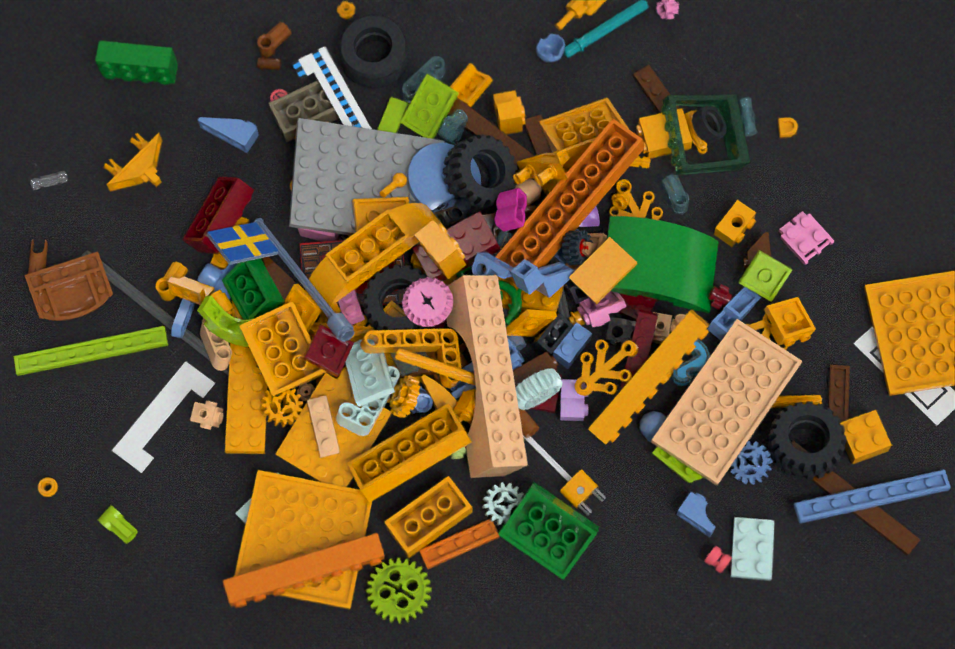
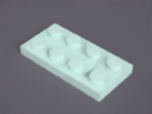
(368, 374)

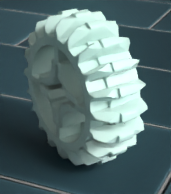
(538, 388)

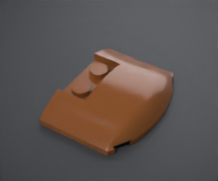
(70, 288)

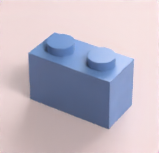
(572, 345)

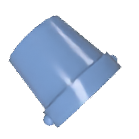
(424, 402)

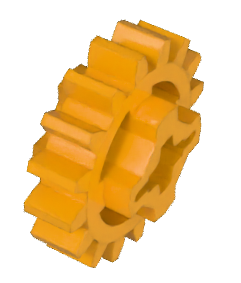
(405, 396)
(289, 407)

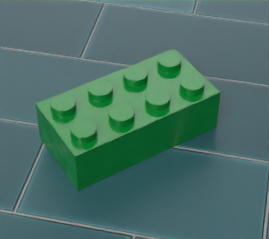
(136, 62)

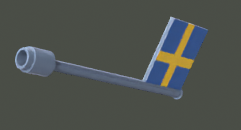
(255, 242)

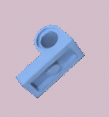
(492, 264)

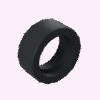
(702, 128)

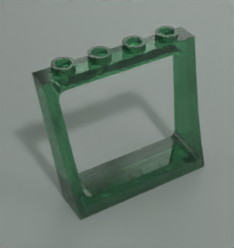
(734, 136)

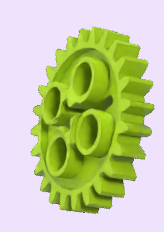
(389, 605)

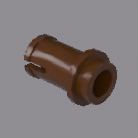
(269, 63)

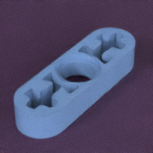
(182, 318)

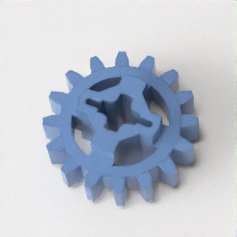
(757, 454)

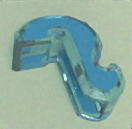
(683, 374)

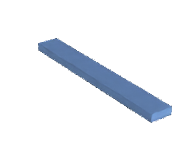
(871, 496)

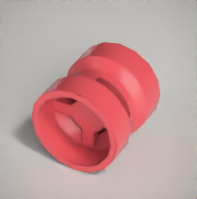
(714, 556)

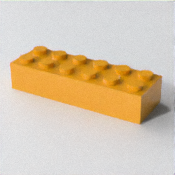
(409, 452)

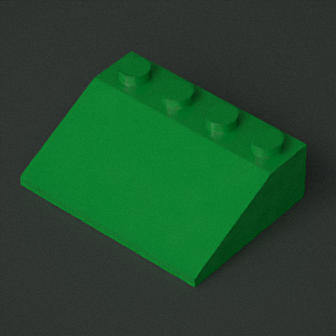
(548, 530)

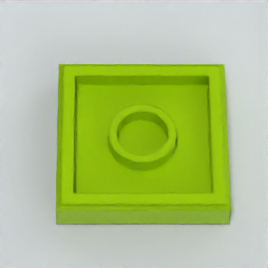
(765, 275)

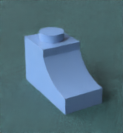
(694, 513)

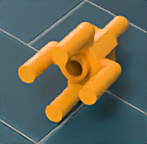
(577, 9)

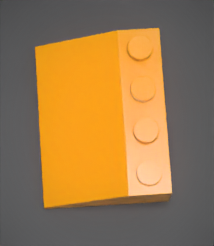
(578, 128)
(278, 346)

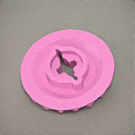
(424, 314)

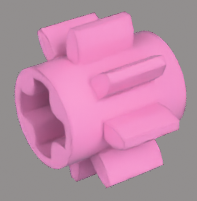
(667, 9)

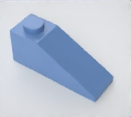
(232, 131)

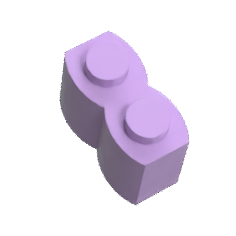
(572, 404)

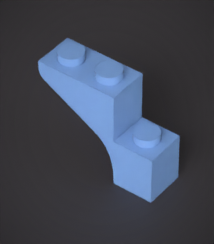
(544, 279)

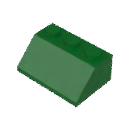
(252, 289)

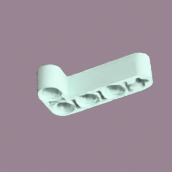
(364, 414)

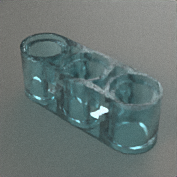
(414, 82)

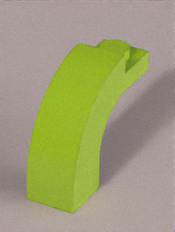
(222, 323)

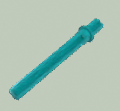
(605, 28)

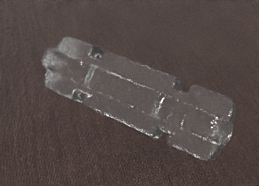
(49, 180)

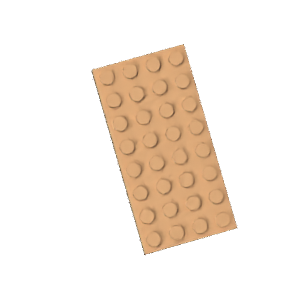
(726, 402)

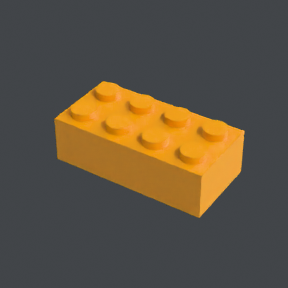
(428, 516)

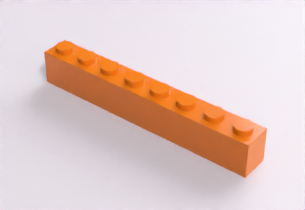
(304, 569)

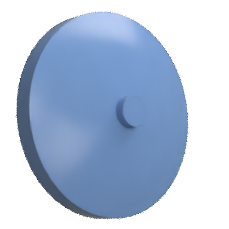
(426, 175)

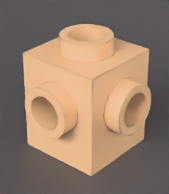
(207, 414)

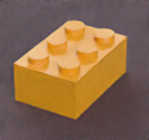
(441, 248)

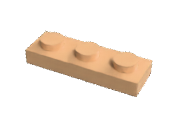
(323, 426)

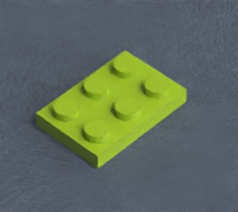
(429, 107)

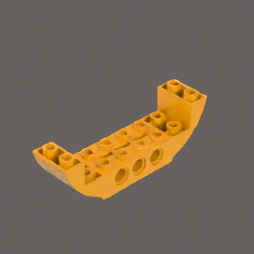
(369, 251)

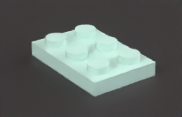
(752, 548)

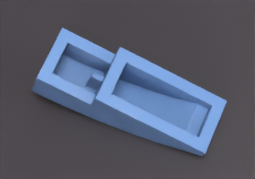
(734, 310)

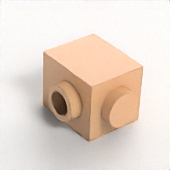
(662, 328)

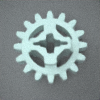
(502, 495)

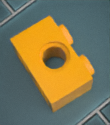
(738, 213)

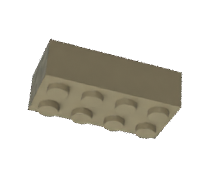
(303, 103)

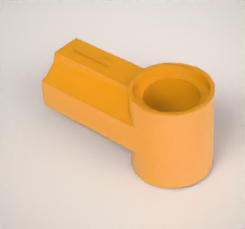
(176, 270)

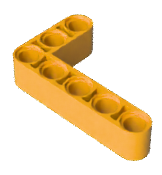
(419, 345)

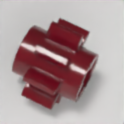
(719, 296)

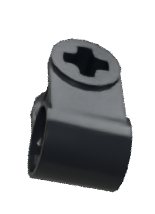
(453, 211)

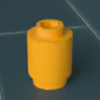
(223, 301)

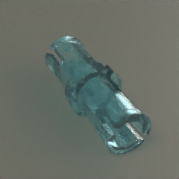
(748, 116)

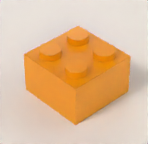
(865, 437)

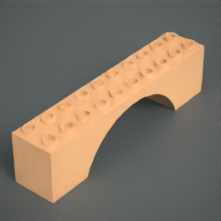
(496, 424)

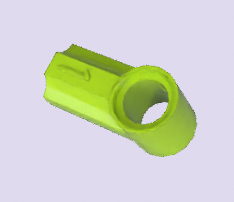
(115, 522)

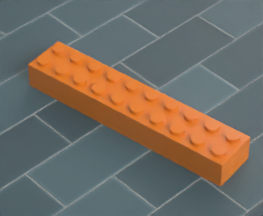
(573, 198)

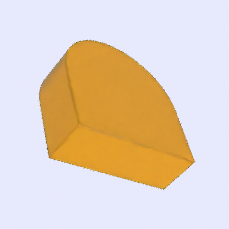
(787, 127)

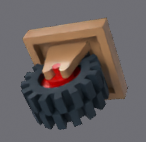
(580, 246)

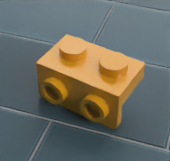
(471, 84)

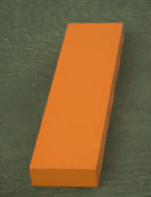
(459, 543)

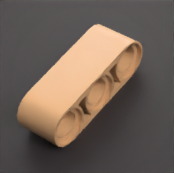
(217, 348)

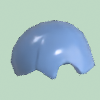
(551, 48)
(651, 423)

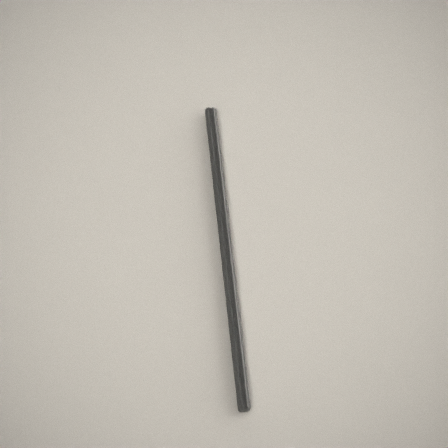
(157, 312)

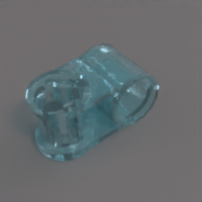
(453, 127)

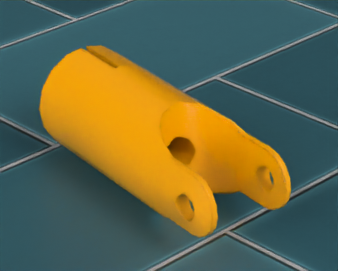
(700, 144)

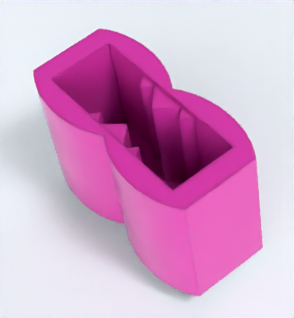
(511, 209)

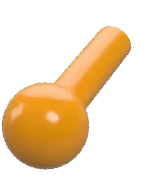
(399, 180)

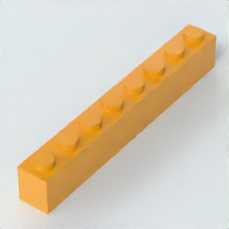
(647, 378)

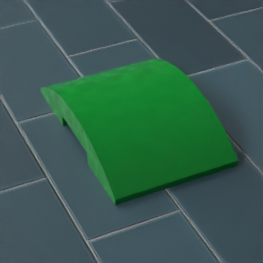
(670, 258)

